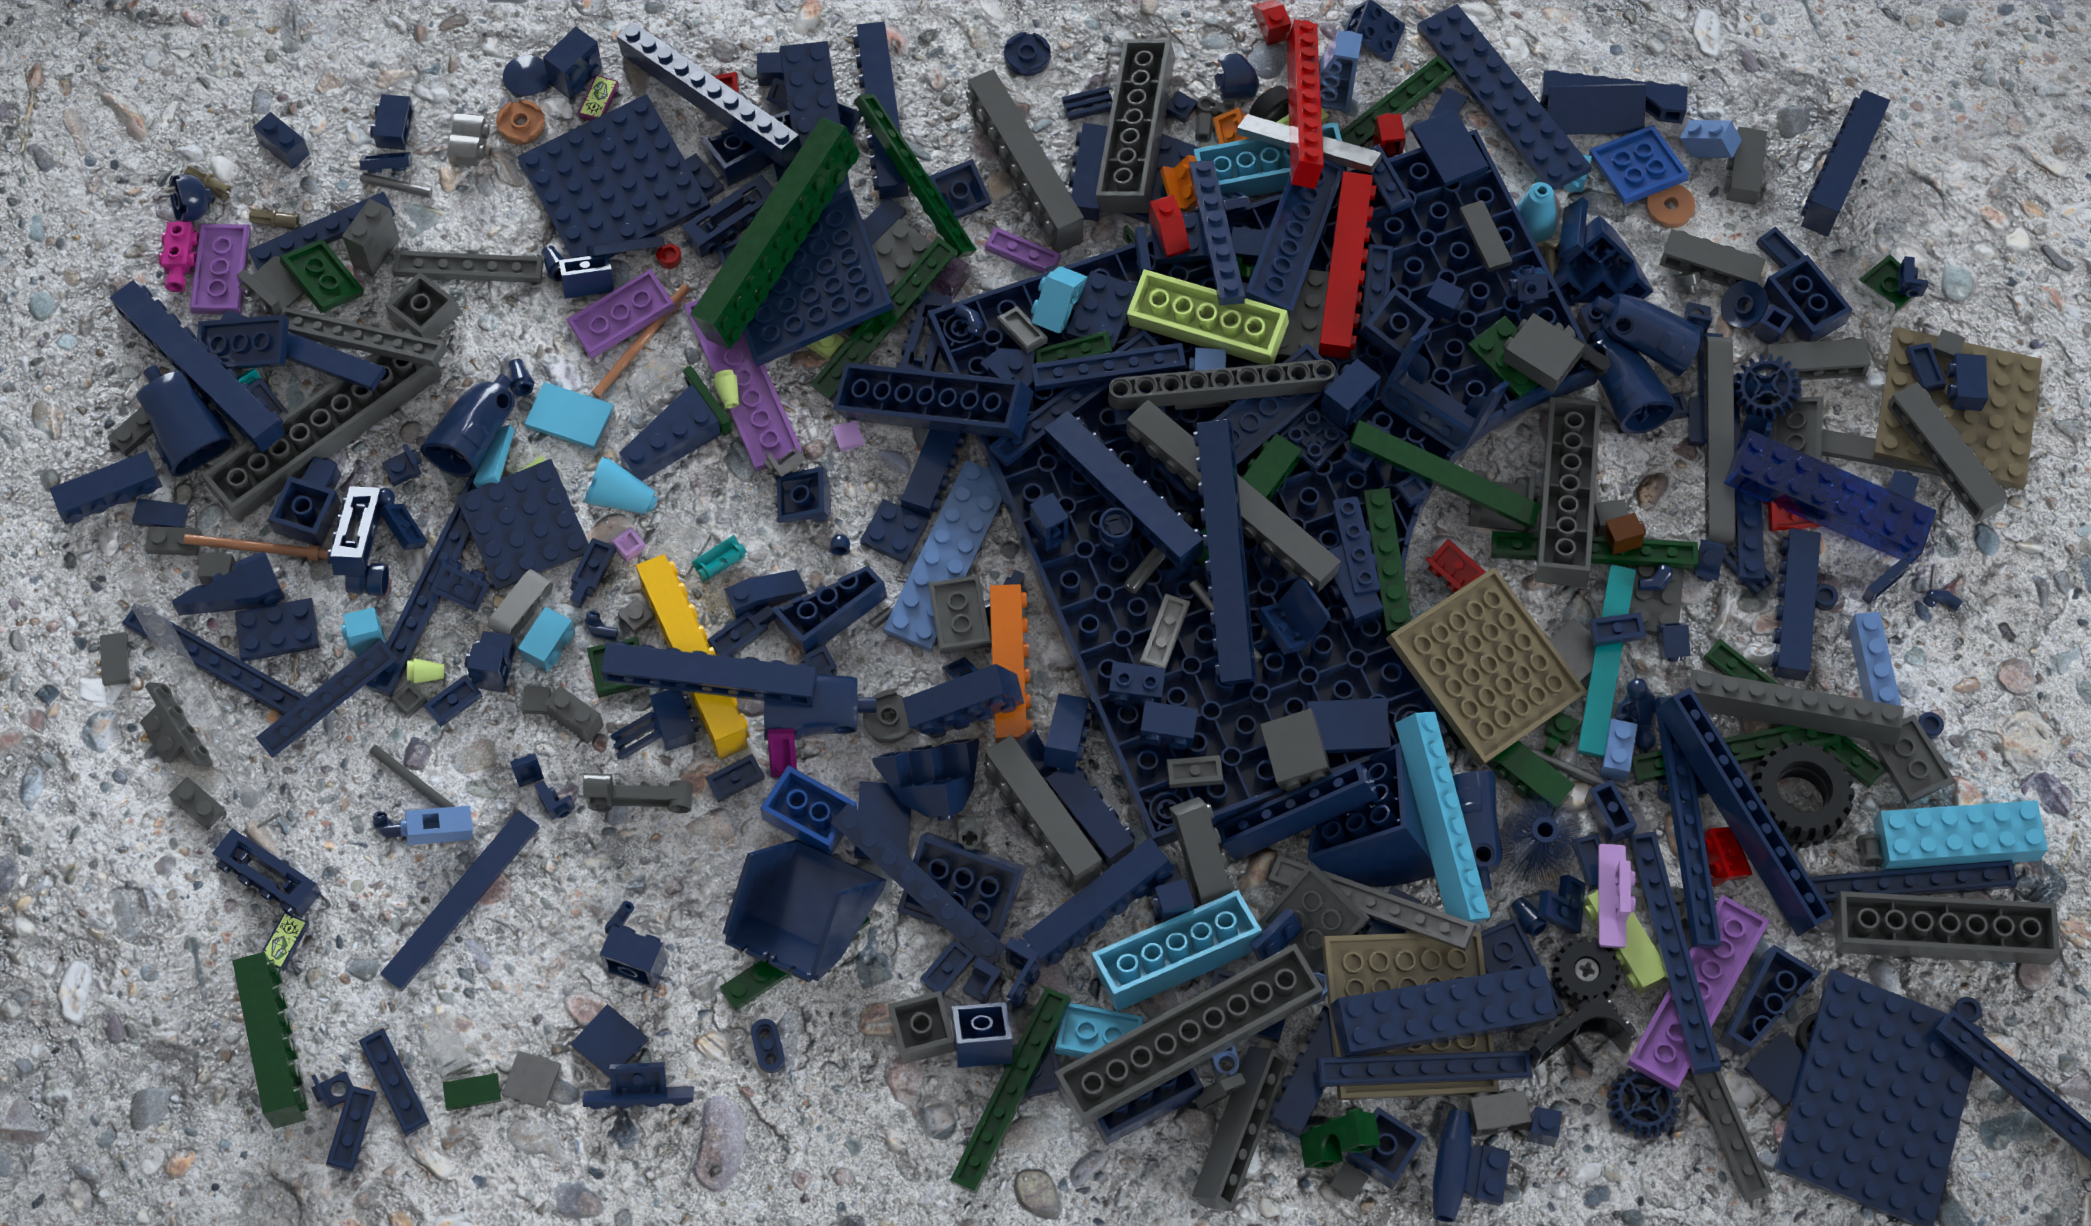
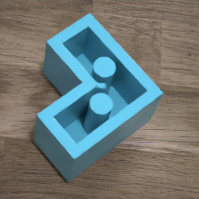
(1058, 295)

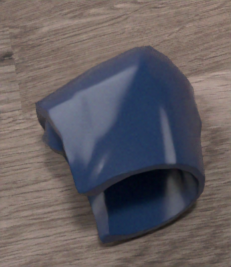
(1238, 78)

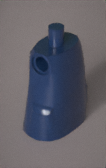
(1650, 330)
(1633, 387)
(183, 425)
(469, 428)
(832, 711)
(1478, 804)

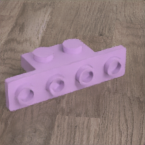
(1614, 895)

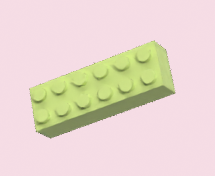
(1194, 316)

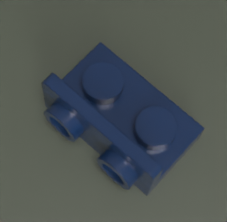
(460, 584)

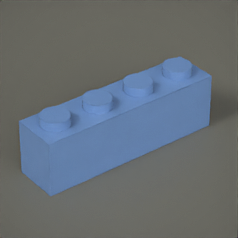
(1873, 658)

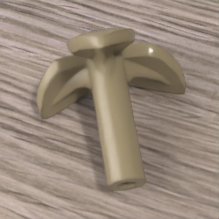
(1549, 247)

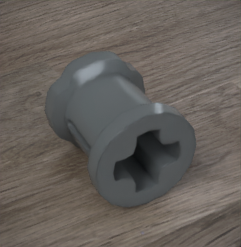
(1869, 850)

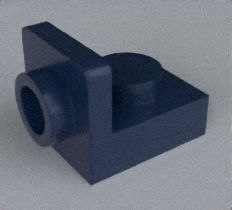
(1907, 279)
(403, 466)
(1709, 560)
(554, 807)

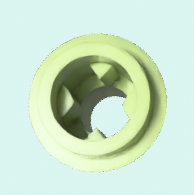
(727, 388)
(424, 671)

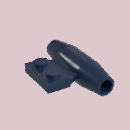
(1465, 1169)

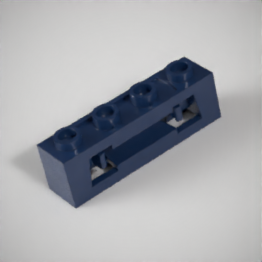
(728, 215)
(916, 329)
(344, 555)
(298, 898)

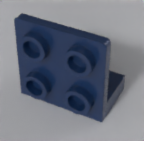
(1379, 28)

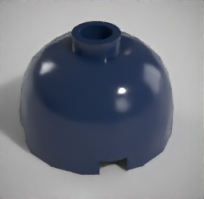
(189, 197)

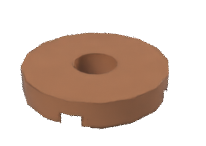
(520, 133)
(1671, 217)

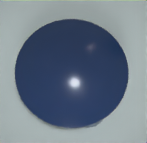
(525, 76)

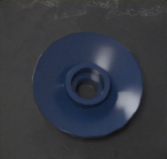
(1737, 297)

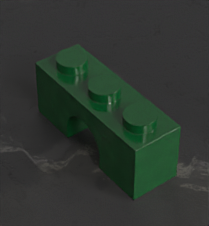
(1348, 1133)

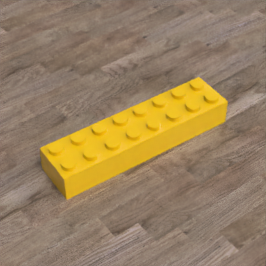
(682, 631)

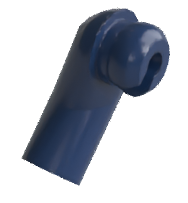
(972, 317)

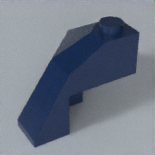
(1601, 268)
(932, 778)

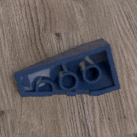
(245, 587)

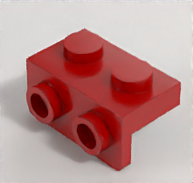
(1454, 566)

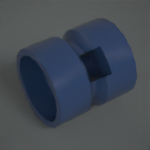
(1115, 530)
(374, 581)

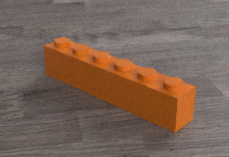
(1009, 652)

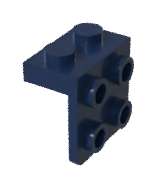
(1294, 618)
(1024, 958)

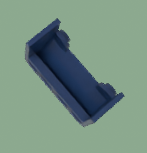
(1431, 408)

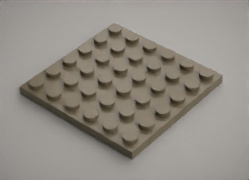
(1996, 434)
(1486, 666)
(1398, 961)

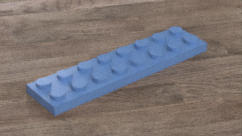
(946, 553)

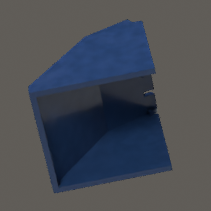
(799, 908)

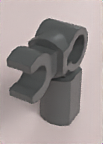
(1205, 111)

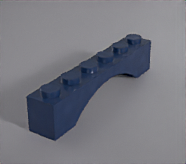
(1663, 101)

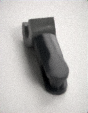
(1590, 357)

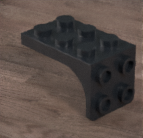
(1594, 1016)

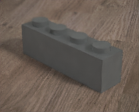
(1713, 261)
(1823, 358)
(1201, 850)

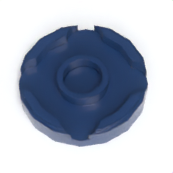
(1027, 54)

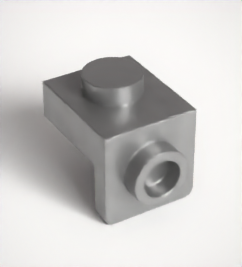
(788, 463)

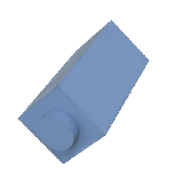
(437, 825)

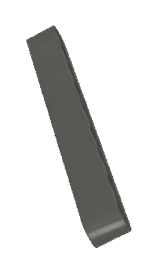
(1211, 392)
(1720, 439)

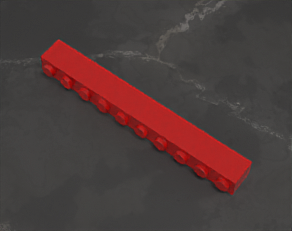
(1304, 104)

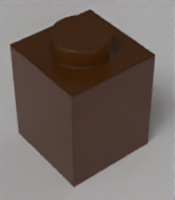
(1624, 533)

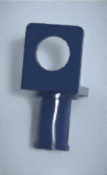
(1702, 321)

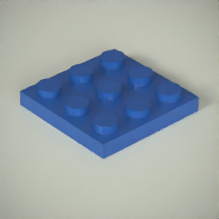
(1638, 164)

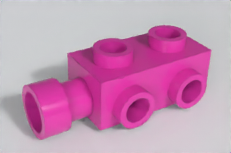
(181, 239)

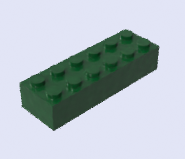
(270, 1040)

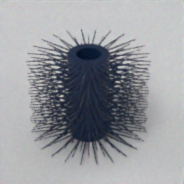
(1539, 839)

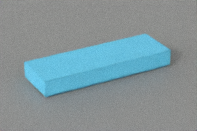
(495, 458)

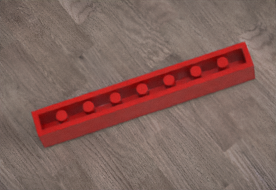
(1345, 265)

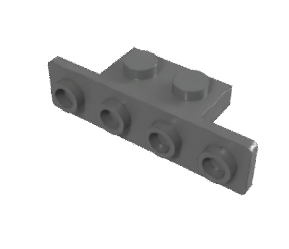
(171, 730)

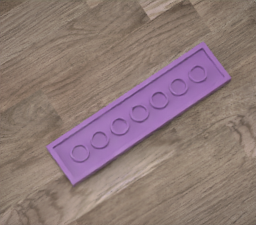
(760, 413)
(1662, 1048)

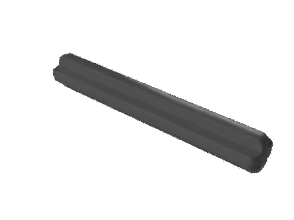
(1149, 564)

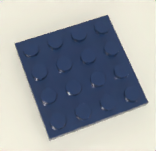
(523, 524)

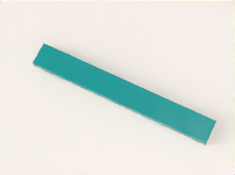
(1605, 667)

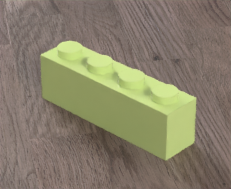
(1639, 957)

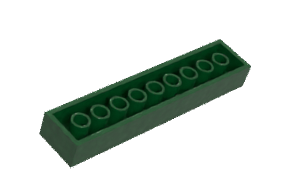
(775, 233)

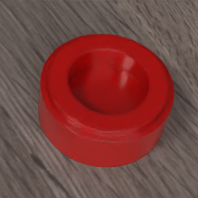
(669, 256)

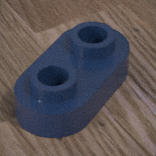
(768, 1046)

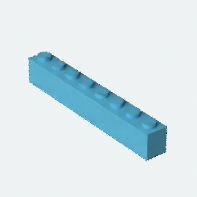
(1442, 817)

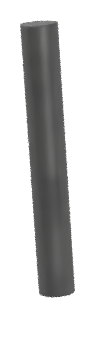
(396, 185)

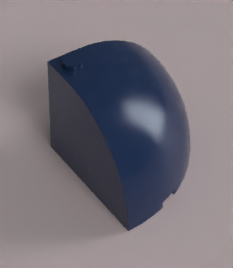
(1381, 839)

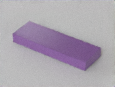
(1021, 251)

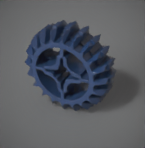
(1774, 378)
(1650, 1112)

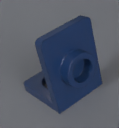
(323, 1092)

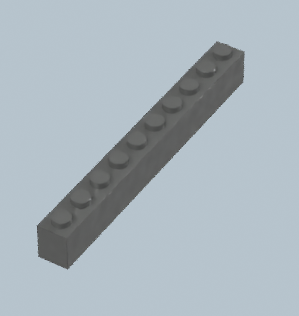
(1260, 518)

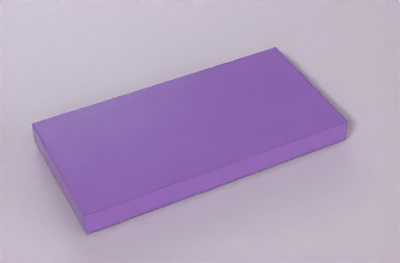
(219, 258)
(621, 313)

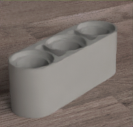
(520, 604)

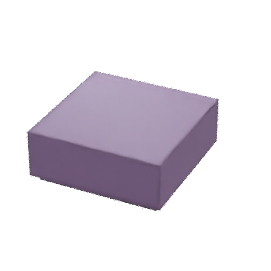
(848, 436)
(628, 544)

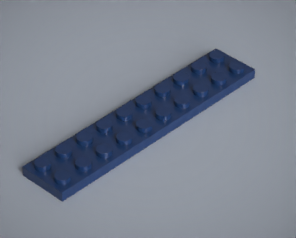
(1504, 98)

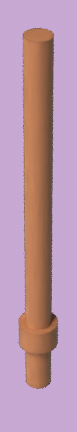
(638, 344)
(312, 552)

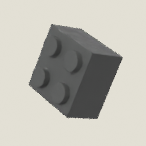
(422, 308)
(921, 1027)

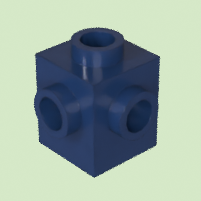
(1528, 284)

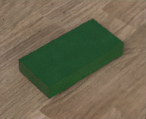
(472, 1091)

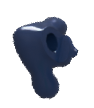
(1639, 709)

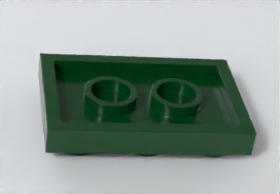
(321, 275)
(1489, 352)

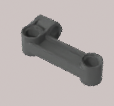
(603, 794)

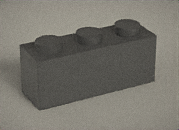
(1746, 167)

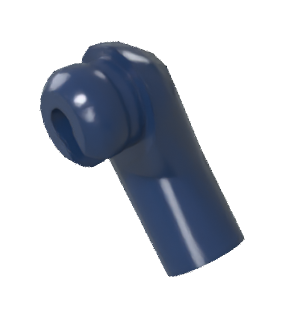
(1658, 581)
(1944, 596)
(597, 628)
(385, 825)
(620, 916)

